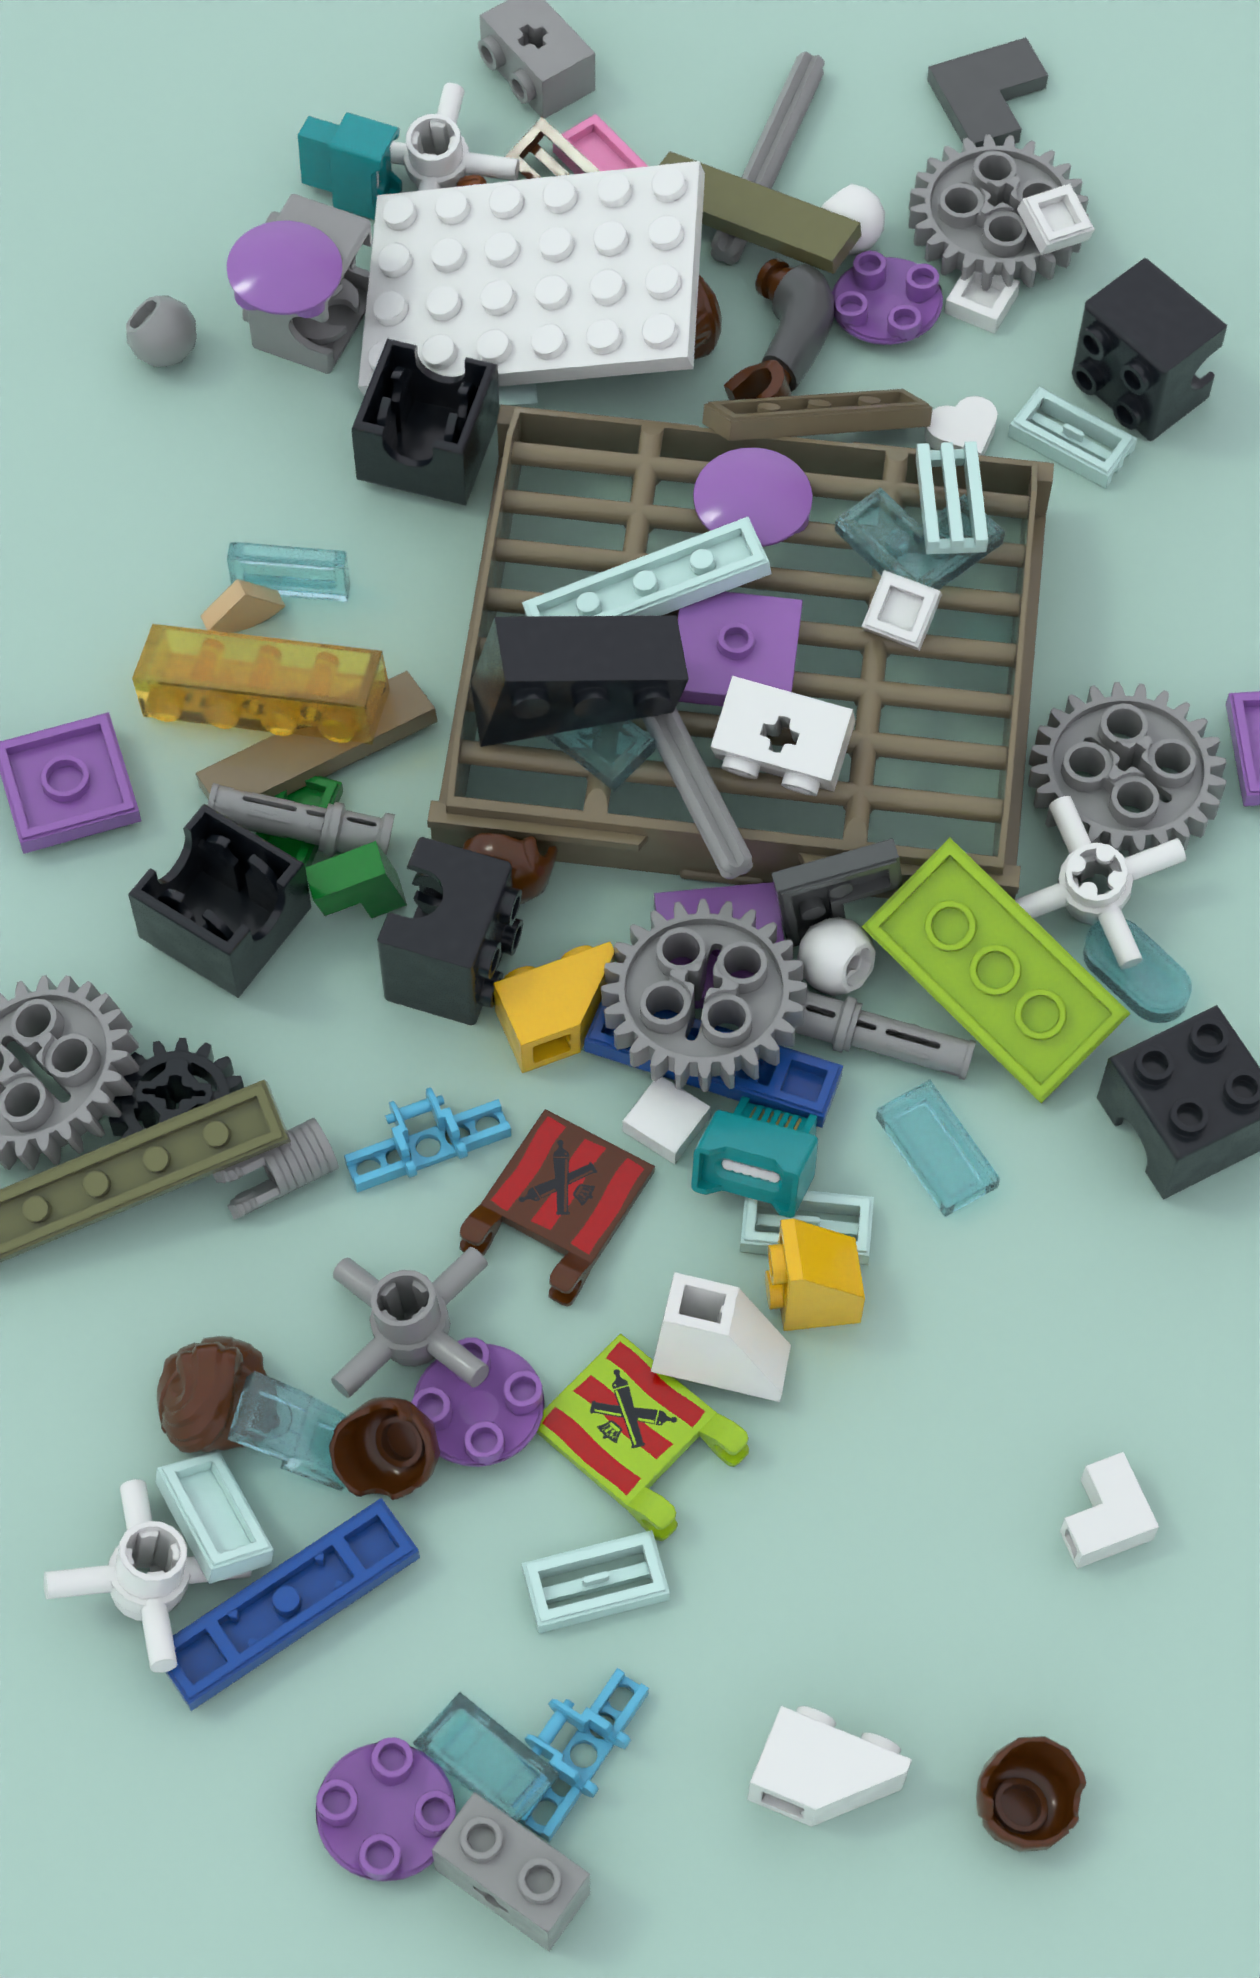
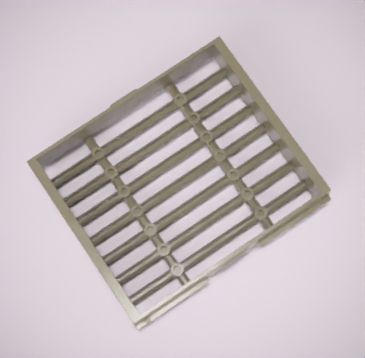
(836, 470)

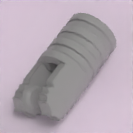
(287, 1167)

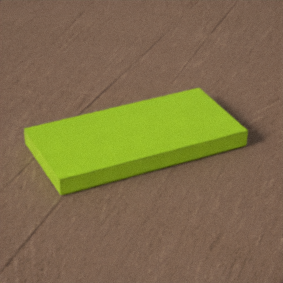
(995, 970)

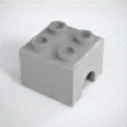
(320, 339)

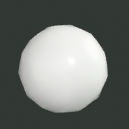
(863, 206)
(836, 956)

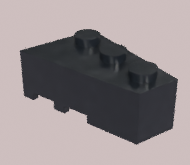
(575, 674)

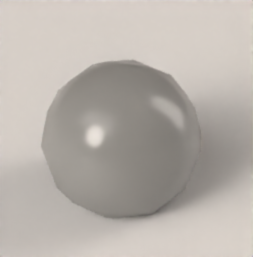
(161, 331)

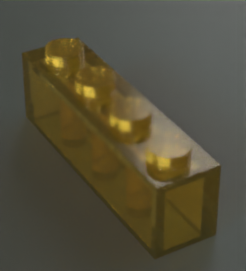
(261, 684)

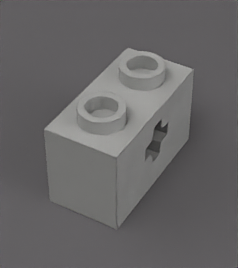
(537, 54)
(511, 1871)

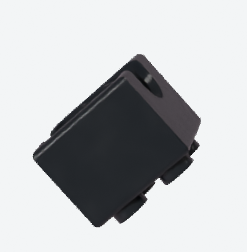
(1143, 347)
(425, 427)
(222, 901)
(454, 942)
(1188, 1099)

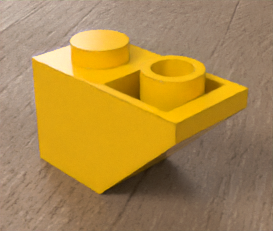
(552, 1005)
(814, 1277)

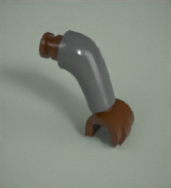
(806, 315)

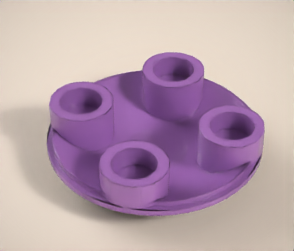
(284, 269)
(887, 299)
(755, 486)
(483, 1421)
(384, 1810)

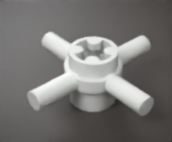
(437, 152)
(1102, 859)
(134, 1593)

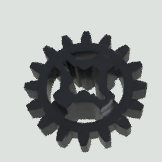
(170, 1080)

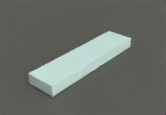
(663, 578)

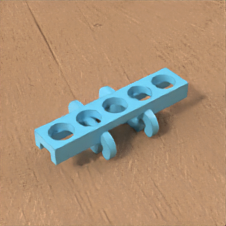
(407, 1144)
(578, 1777)

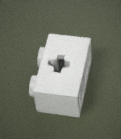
(759, 710)

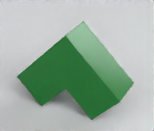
(356, 878)

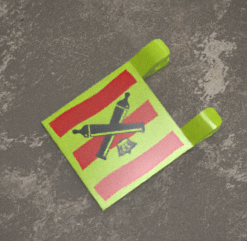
(631, 1426)

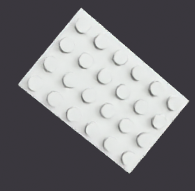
(541, 275)

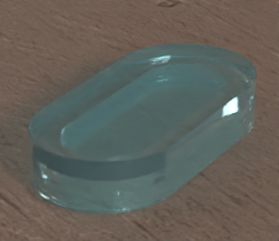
(1152, 989)

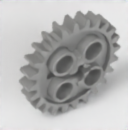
(970, 214)
(1129, 769)
(760, 1005)
(78, 1042)

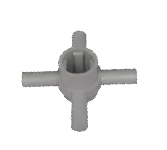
(426, 1322)

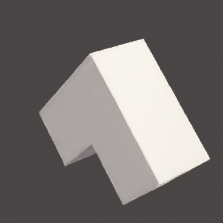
(1118, 1514)

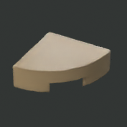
(242, 607)

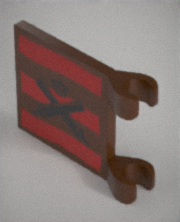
(564, 1193)

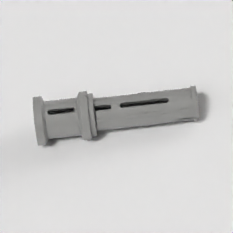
(328, 827)
(848, 1026)

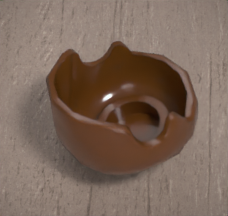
(529, 868)
(384, 1448)
(1030, 1793)

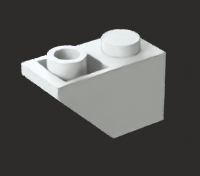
(720, 1340)
(821, 1771)

